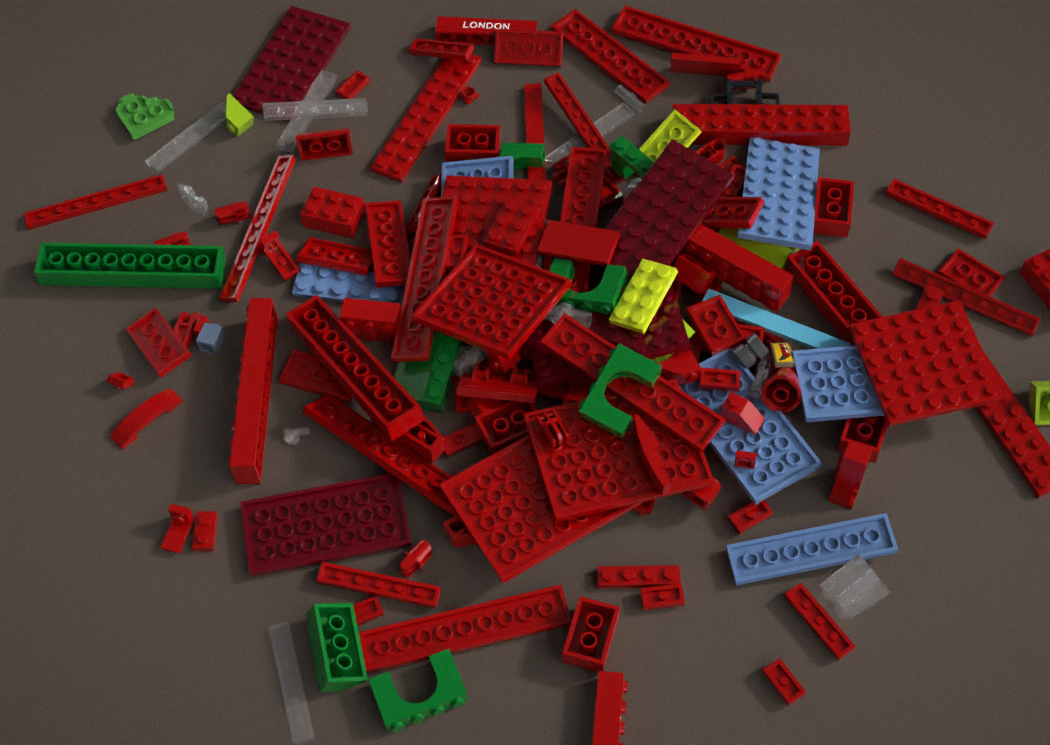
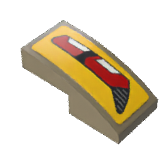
(782, 355)

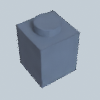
(210, 338)

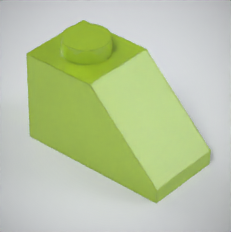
(237, 117)

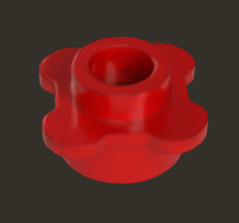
(468, 94)

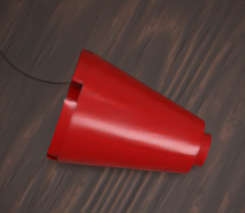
(782, 390)

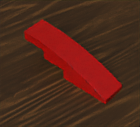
(649, 452)

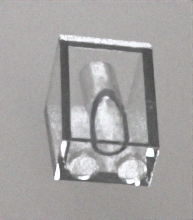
(854, 588)

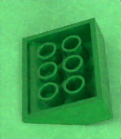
(431, 380)

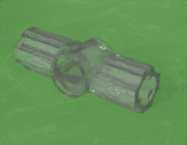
(558, 310)

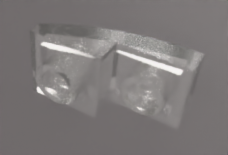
(189, 197)

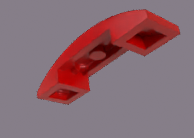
(143, 415)

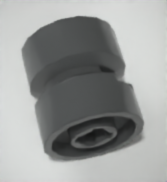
(751, 350)

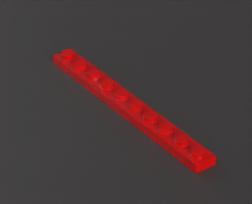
(257, 229)

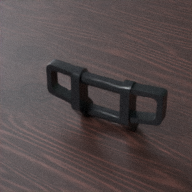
(744, 84)

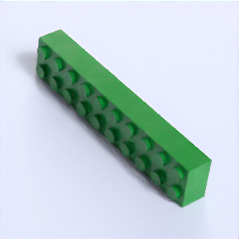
(130, 265)

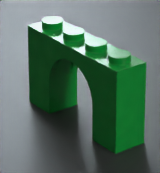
(524, 154)
(628, 158)
(603, 297)
(622, 363)
(399, 713)

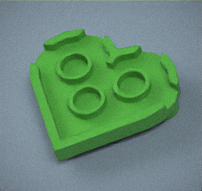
(144, 114)

